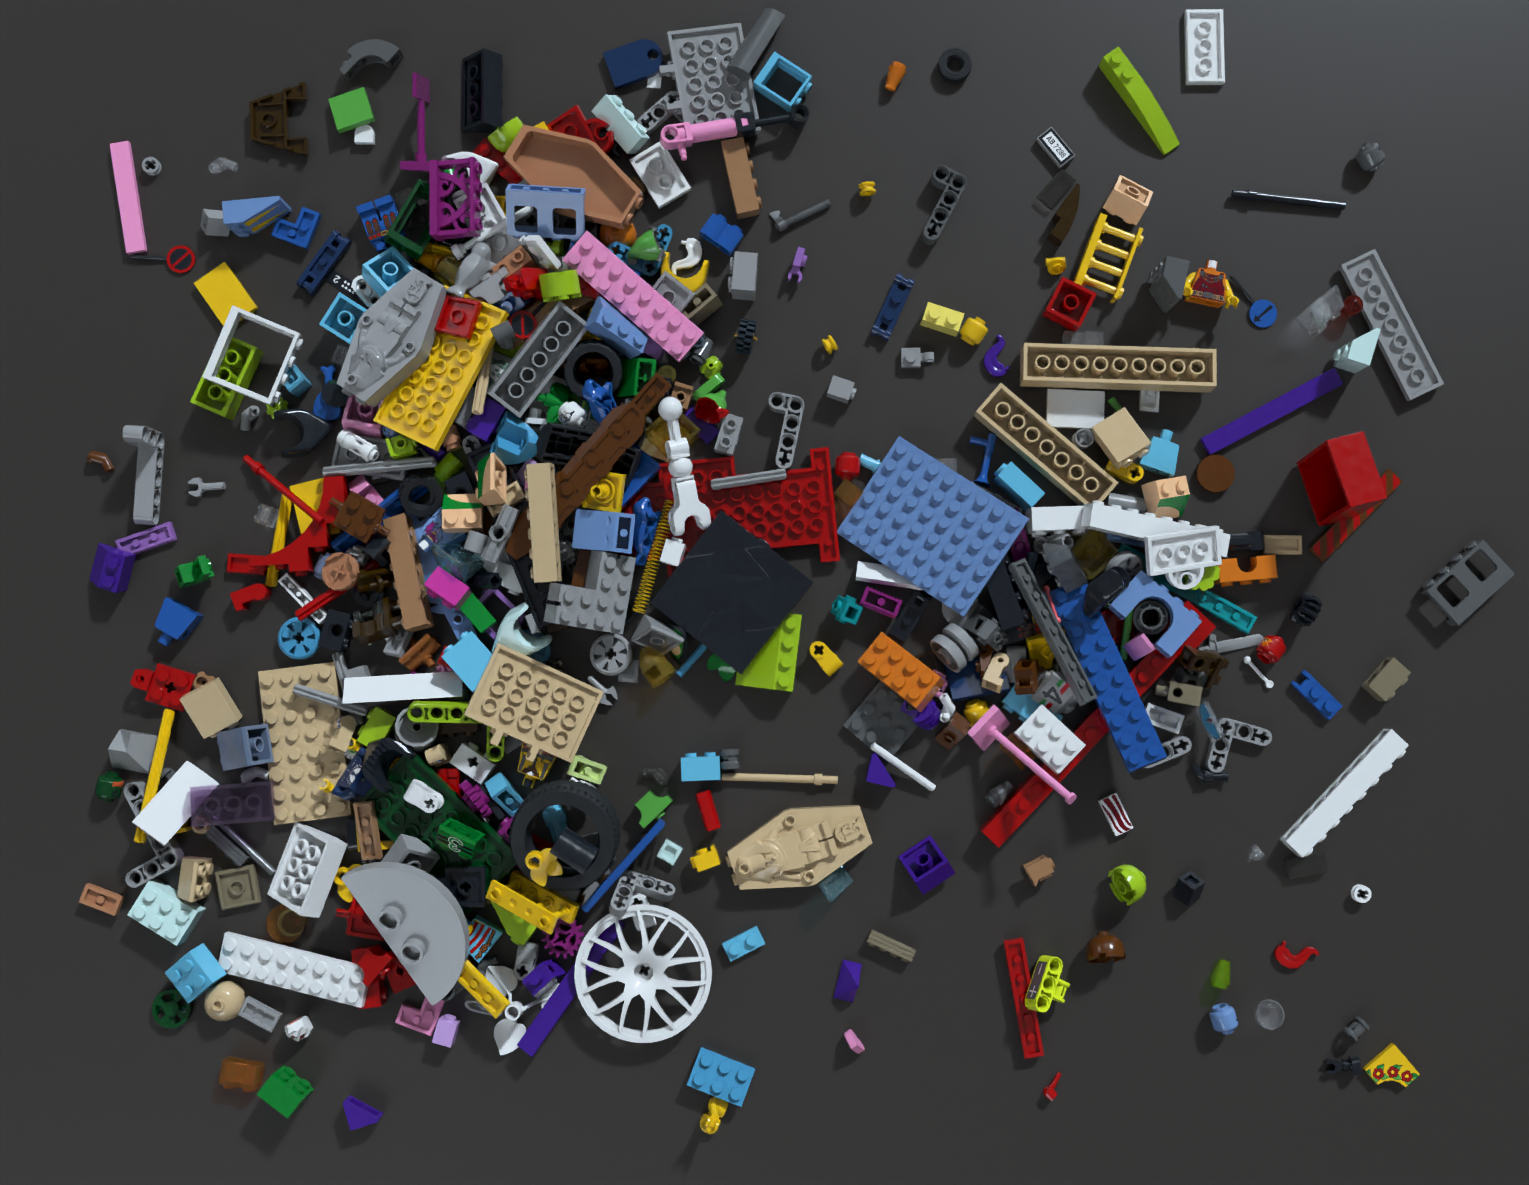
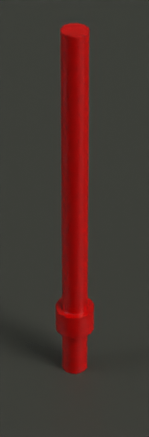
(260, 470)

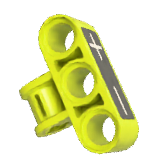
(1048, 972)

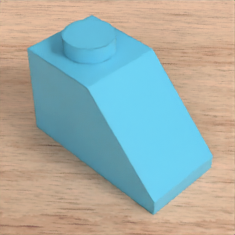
(504, 793)

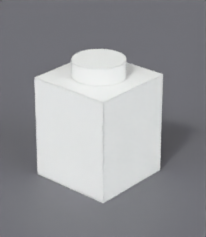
(673, 552)

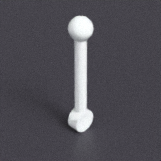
(1268, 683)

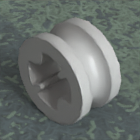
(152, 172)

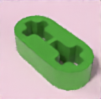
(709, 387)

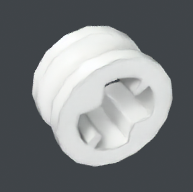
(1354, 891)

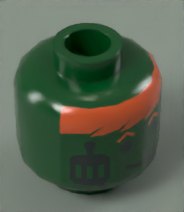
(109, 786)

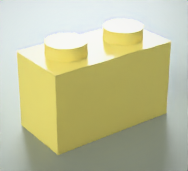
(942, 319)

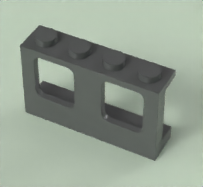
(1477, 590)

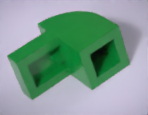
(194, 572)

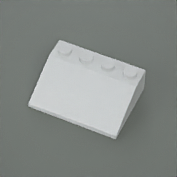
(307, 870)

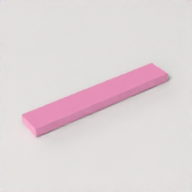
(128, 197)

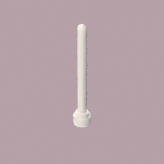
(460, 250)

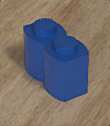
(722, 234)

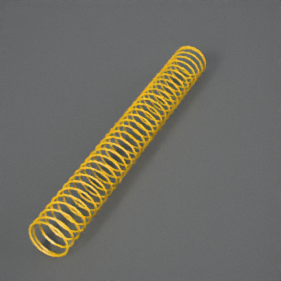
(650, 577)

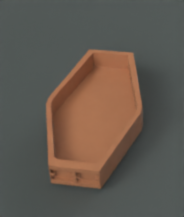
(576, 162)

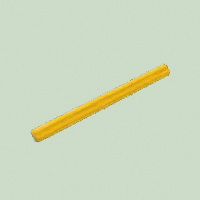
(156, 766)

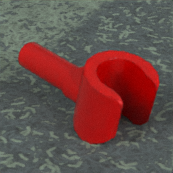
(1049, 1091)

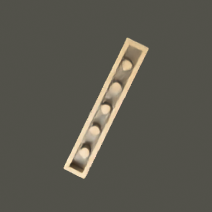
(543, 522)

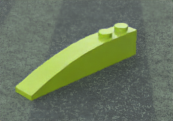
(1139, 99)

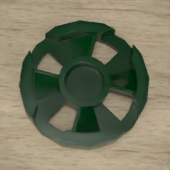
(171, 1009)

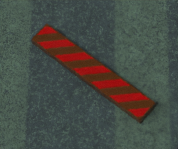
(1340, 531)

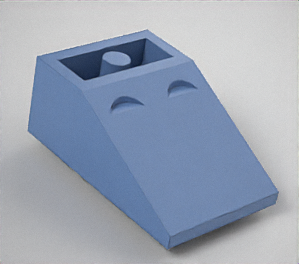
(603, 531)

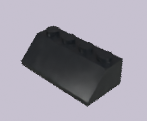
(482, 92)

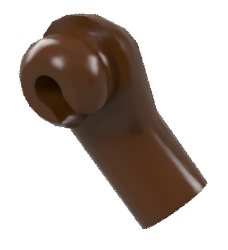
(101, 458)

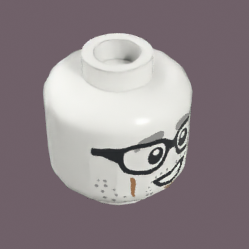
(572, 415)

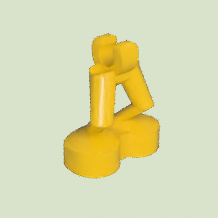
(711, 1120)

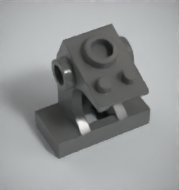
(988, 631)

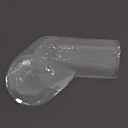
(222, 164)

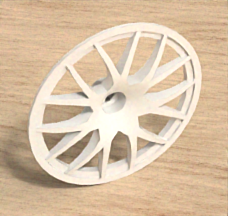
(640, 982)

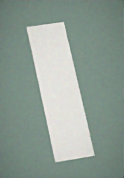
(402, 687)

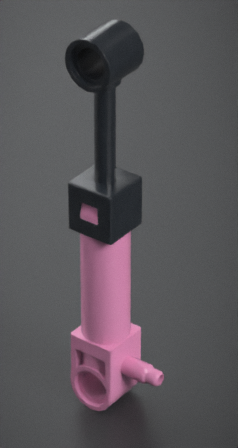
(739, 126)

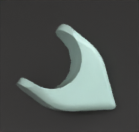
(514, 637)

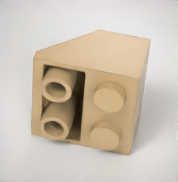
(195, 878)

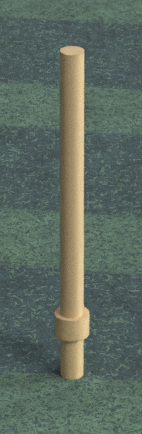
(817, 779)

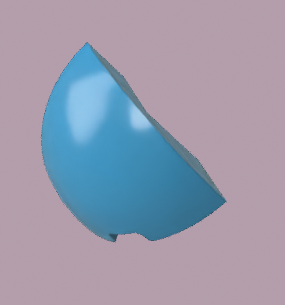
(514, 440)

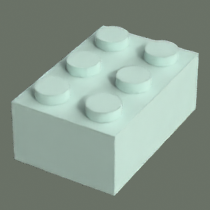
(165, 912)

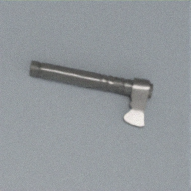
(782, 224)

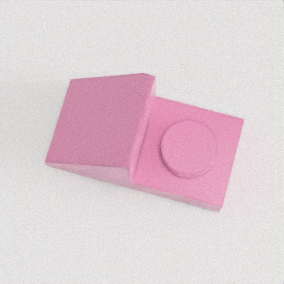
(363, 487)
(1139, 646)

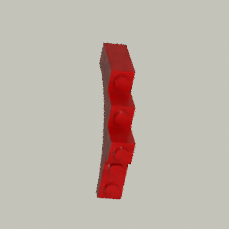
(317, 537)

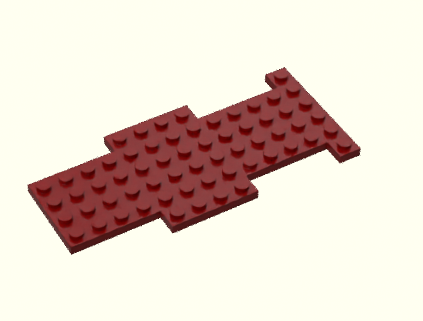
(779, 511)

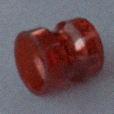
(1353, 304)

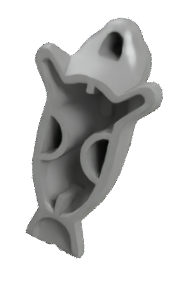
(472, 269)

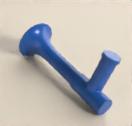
(989, 444)

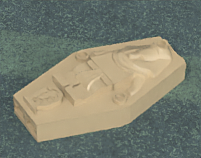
(798, 847)

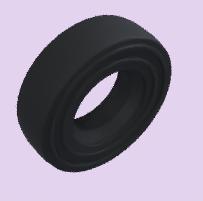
(963, 57)

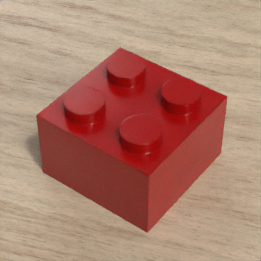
(1069, 304)

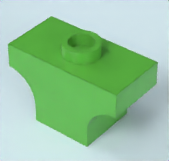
(652, 807)

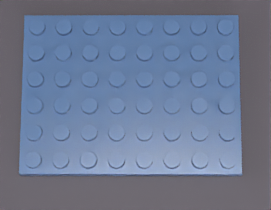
(932, 526)

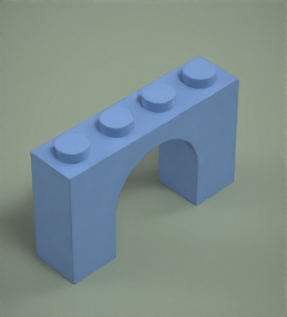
(1181, 622)

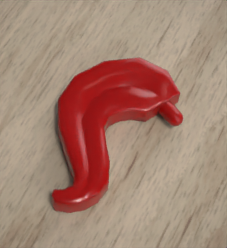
(1291, 961)

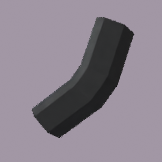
(559, 442)

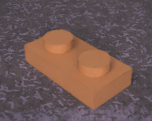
(101, 899)

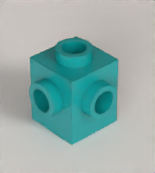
(846, 609)

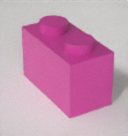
(447, 588)

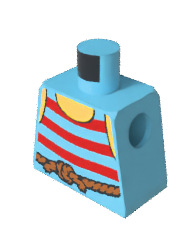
(482, 936)

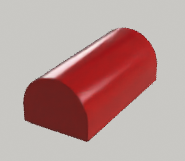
(707, 810)

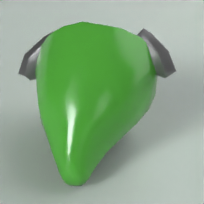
(647, 247)

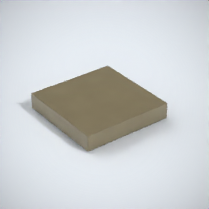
(238, 887)

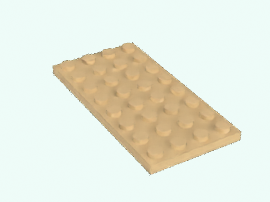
(296, 738)

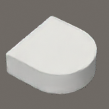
(364, 135)

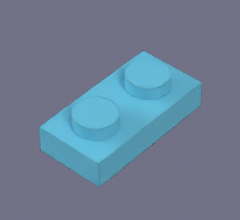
(743, 943)

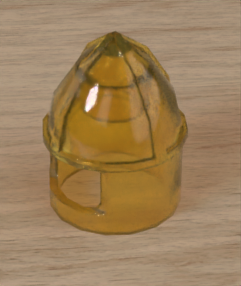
(447, 270)
(655, 666)

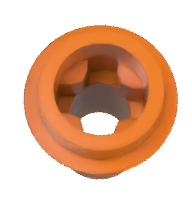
(895, 75)

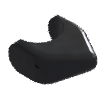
(311, 427)
(1104, 589)
(379, 758)

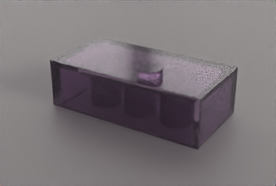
(231, 803)

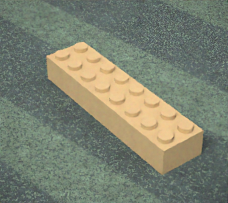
(1044, 447)

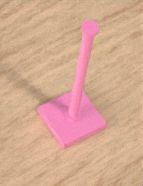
(990, 728)

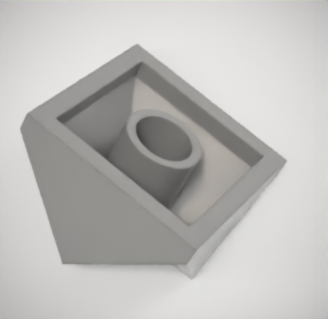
(656, 635)
(132, 751)

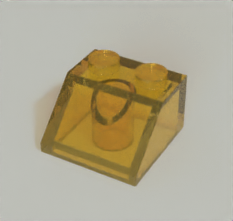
(1093, 552)

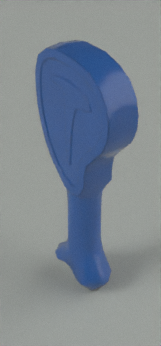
(320, 407)

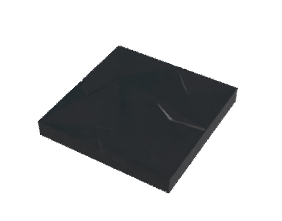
(731, 592)

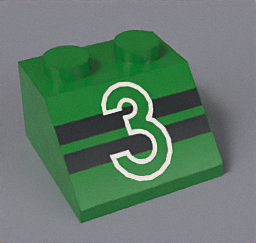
(459, 838)

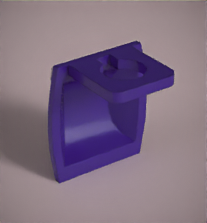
(928, 718)

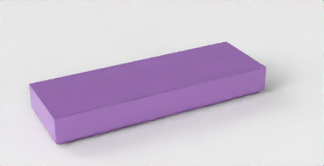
(148, 539)

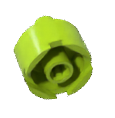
(560, 285)

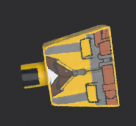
(538, 769)

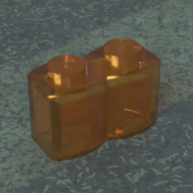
(241, 1073)

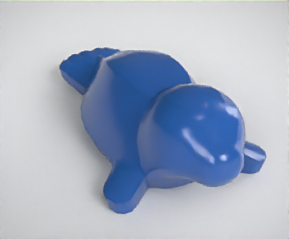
(599, 399)
(644, 529)

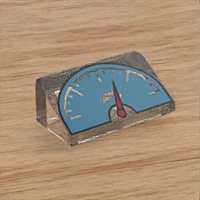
(1210, 722)

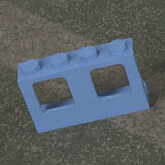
(545, 200)

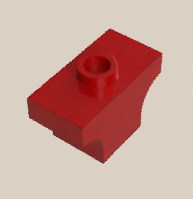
(376, 964)

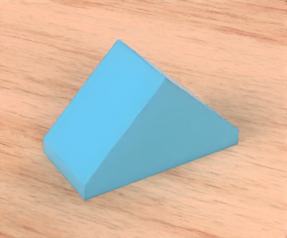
(297, 382)

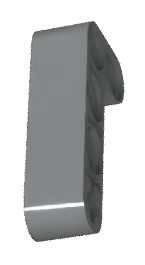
(787, 433)

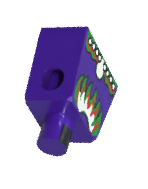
(542, 978)

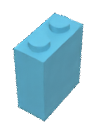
(1017, 486)
(467, 658)

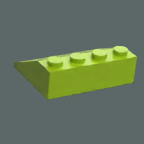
(776, 662)

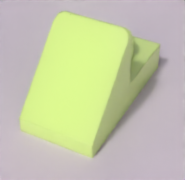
(587, 769)

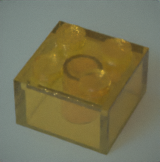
(658, 432)

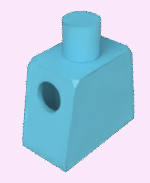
(1161, 456)

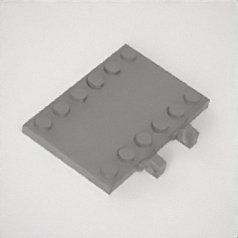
(701, 77)

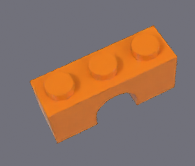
(1262, 569)

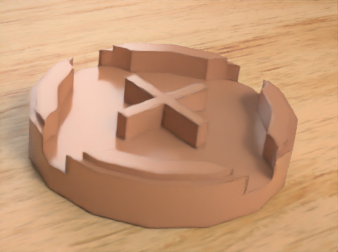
(340, 571)

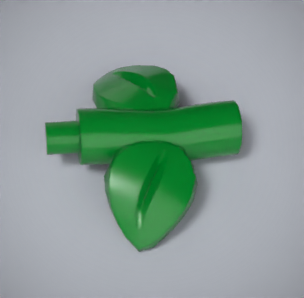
(554, 400)

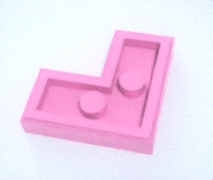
(420, 1020)

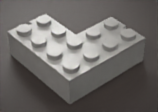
(602, 601)

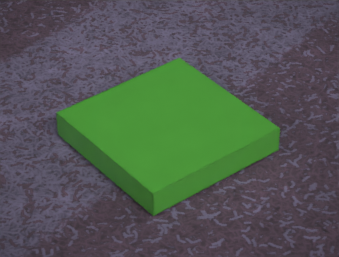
(351, 110)

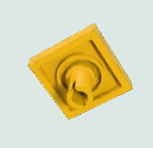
(607, 493)

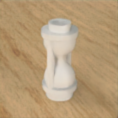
(350, 441)

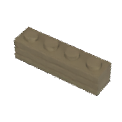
(893, 946)

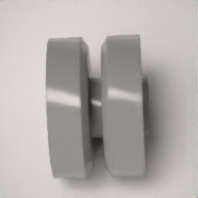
(954, 647)
(415, 740)

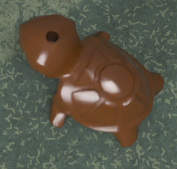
(590, 366)

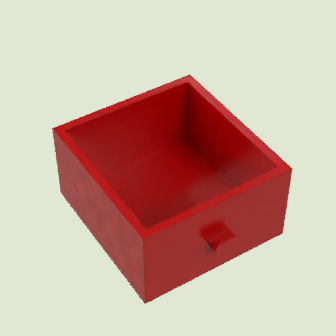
(1341, 479)

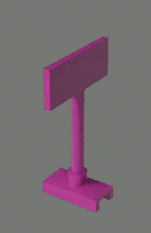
(420, 91)

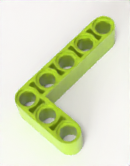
(448, 717)

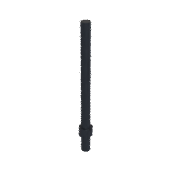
(1252, 195)

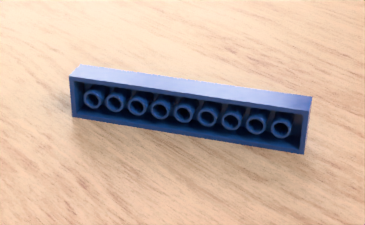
(1109, 677)

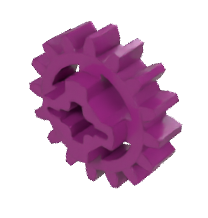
(475, 798)
(567, 945)

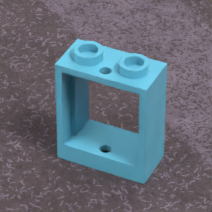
(765, 74)

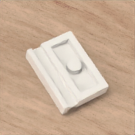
(540, 252)

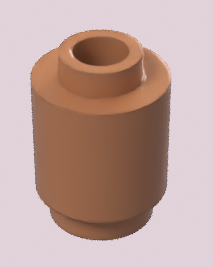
(452, 440)

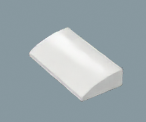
(171, 804)

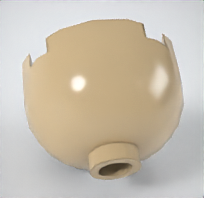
(224, 1000)

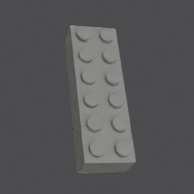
(538, 359)

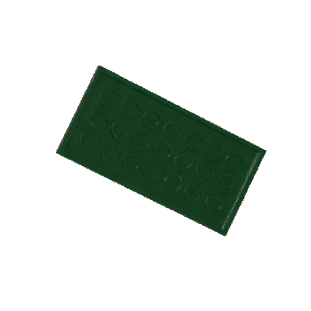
(399, 817)

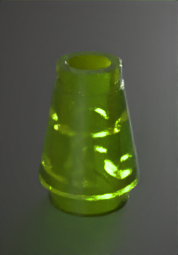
(1221, 975)

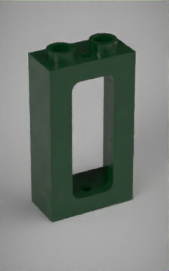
(420, 190)

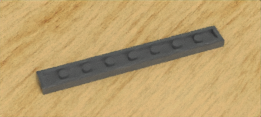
(1052, 632)

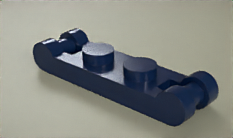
(323, 262)
(892, 307)

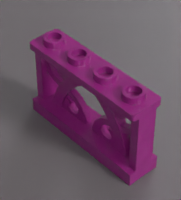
(437, 180)

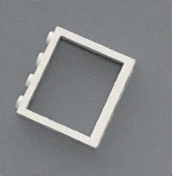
(224, 341)

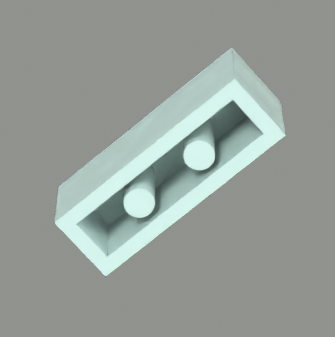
(626, 130)

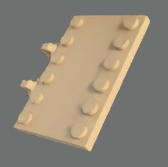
(533, 704)

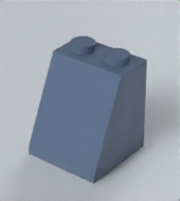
(245, 747)

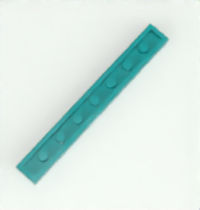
(1205, 600)

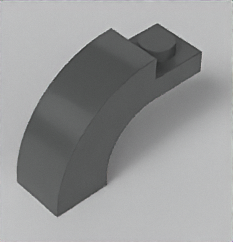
(370, 52)

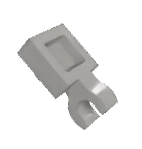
(912, 357)

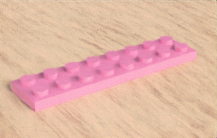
(633, 296)

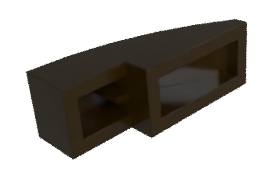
(1065, 216)

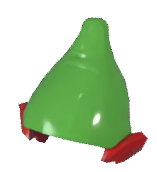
(712, 407)

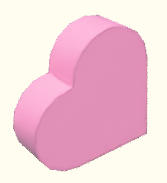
(853, 1042)

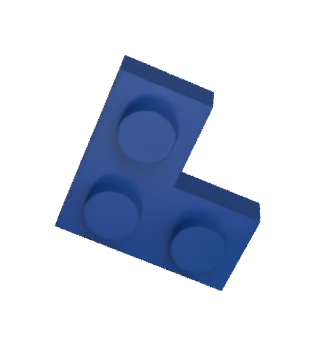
(299, 233)

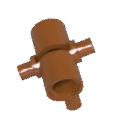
(420, 652)

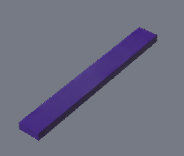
(1271, 411)
(562, 997)

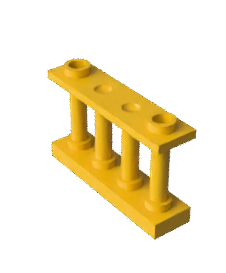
(1096, 244)
(520, 899)

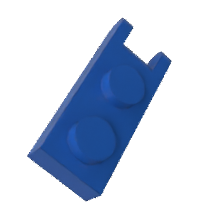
(1317, 696)

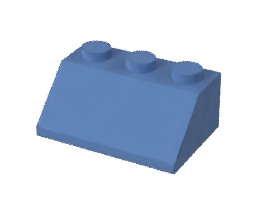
(616, 329)

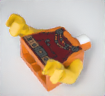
(1209, 287)

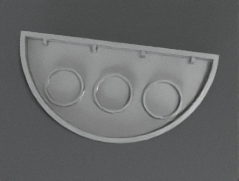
(416, 920)

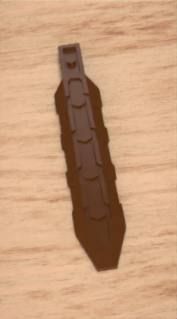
(594, 458)

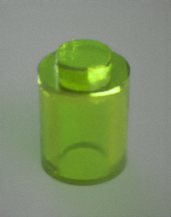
(448, 467)

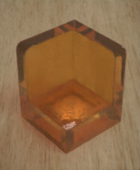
(847, 493)

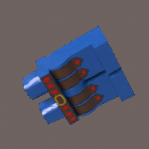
(374, 226)

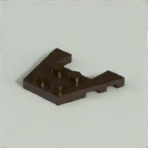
(271, 120)

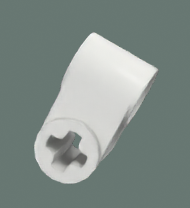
(421, 795)
(649, 921)

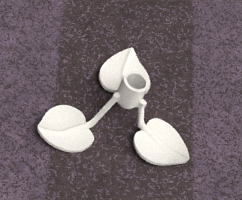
(507, 1031)

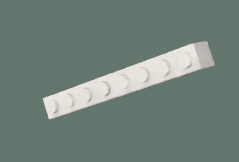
(1134, 525)
(1344, 792)

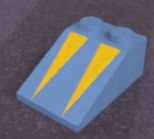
(253, 214)

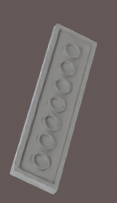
(1398, 335)

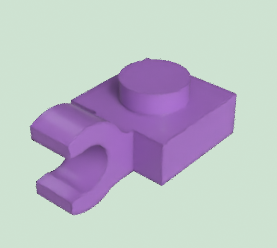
(799, 260)

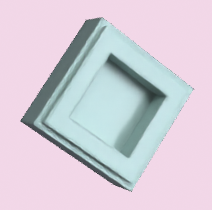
(669, 852)

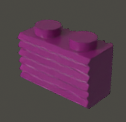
(880, 602)

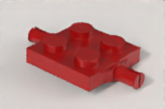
(359, 922)

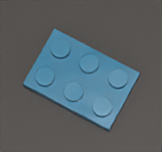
(720, 1076)

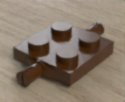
(359, 517)

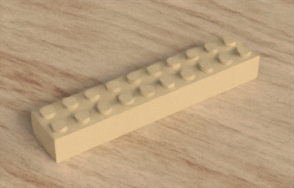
(1118, 367)

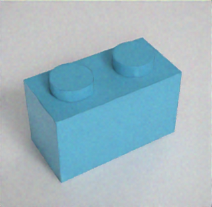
(700, 767)

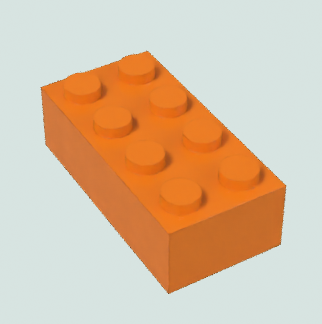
(901, 672)

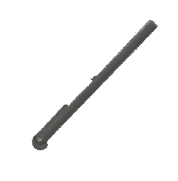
(167, 773)

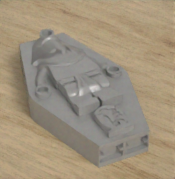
(392, 338)

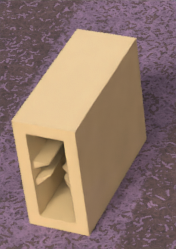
(1121, 439)
(211, 708)

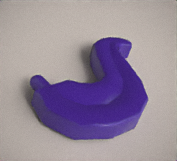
(991, 363)

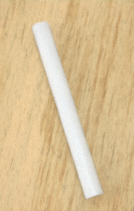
(902, 766)

